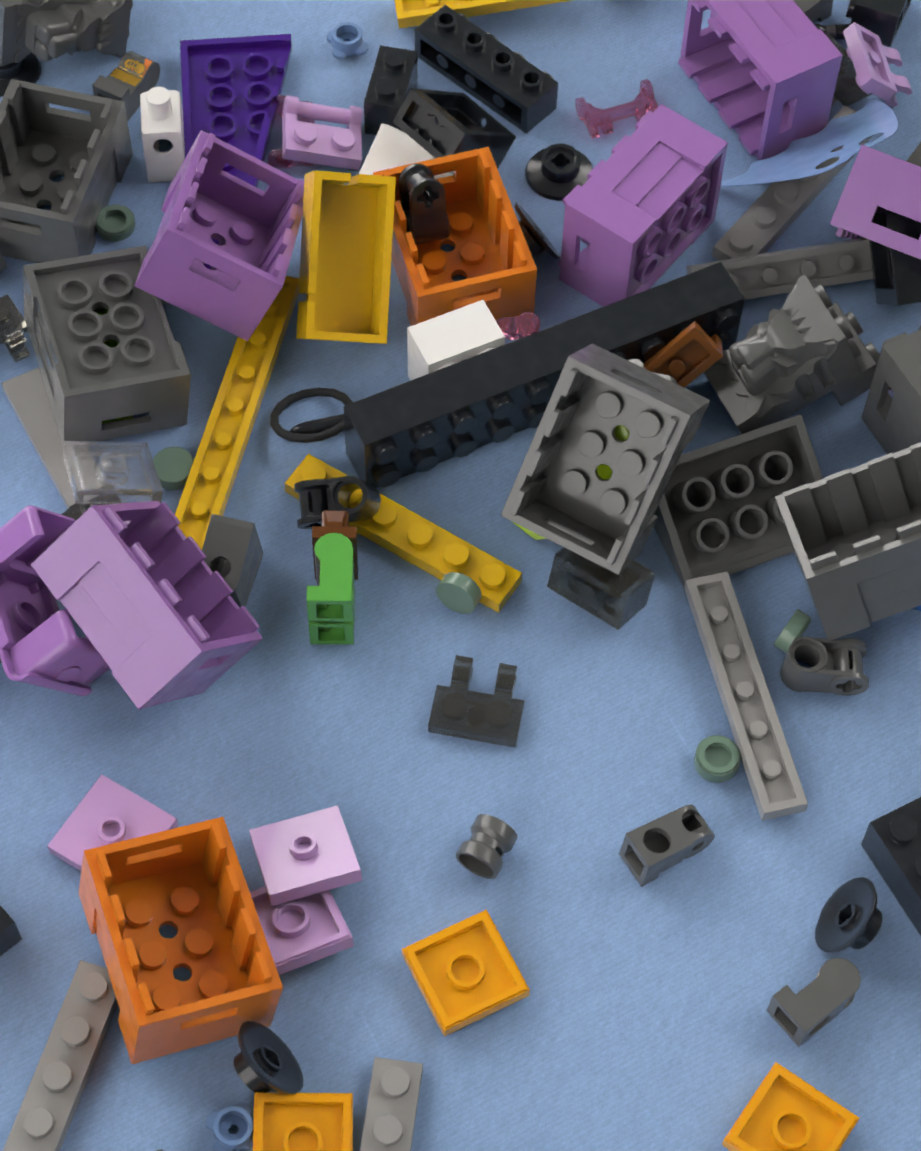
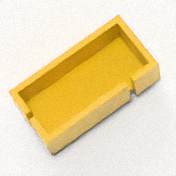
(346, 257)

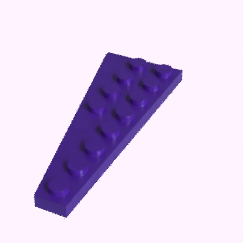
(232, 92)

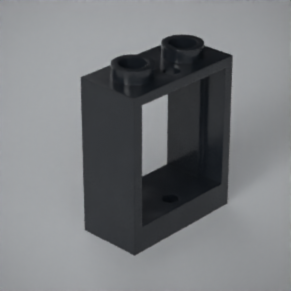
(451, 124)
(894, 272)

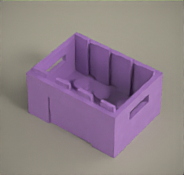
(761, 69)
(881, 182)
(641, 207)
(252, 230)
(147, 601)

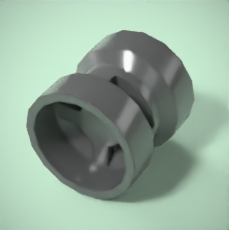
(487, 845)

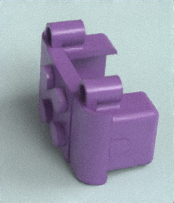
(35, 635)

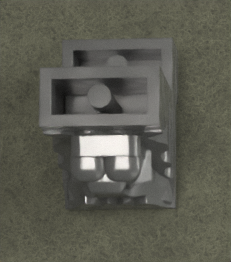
(61, 27)
(793, 360)

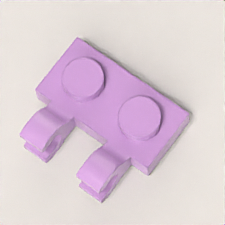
(871, 64)

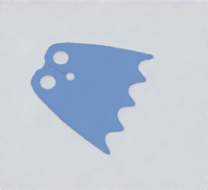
(808, 152)

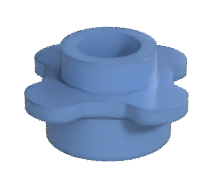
(347, 40)
(221, 1121)

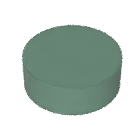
(115, 223)
(173, 467)
(458, 592)
(793, 630)
(717, 759)

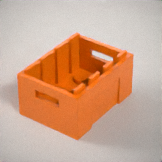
(486, 243)
(198, 887)

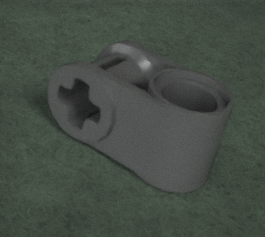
(830, 663)

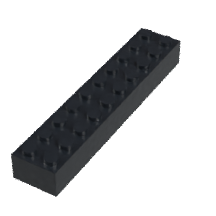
(512, 384)

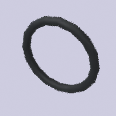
(313, 437)

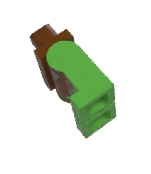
(335, 567)

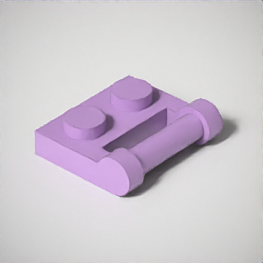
(320, 142)

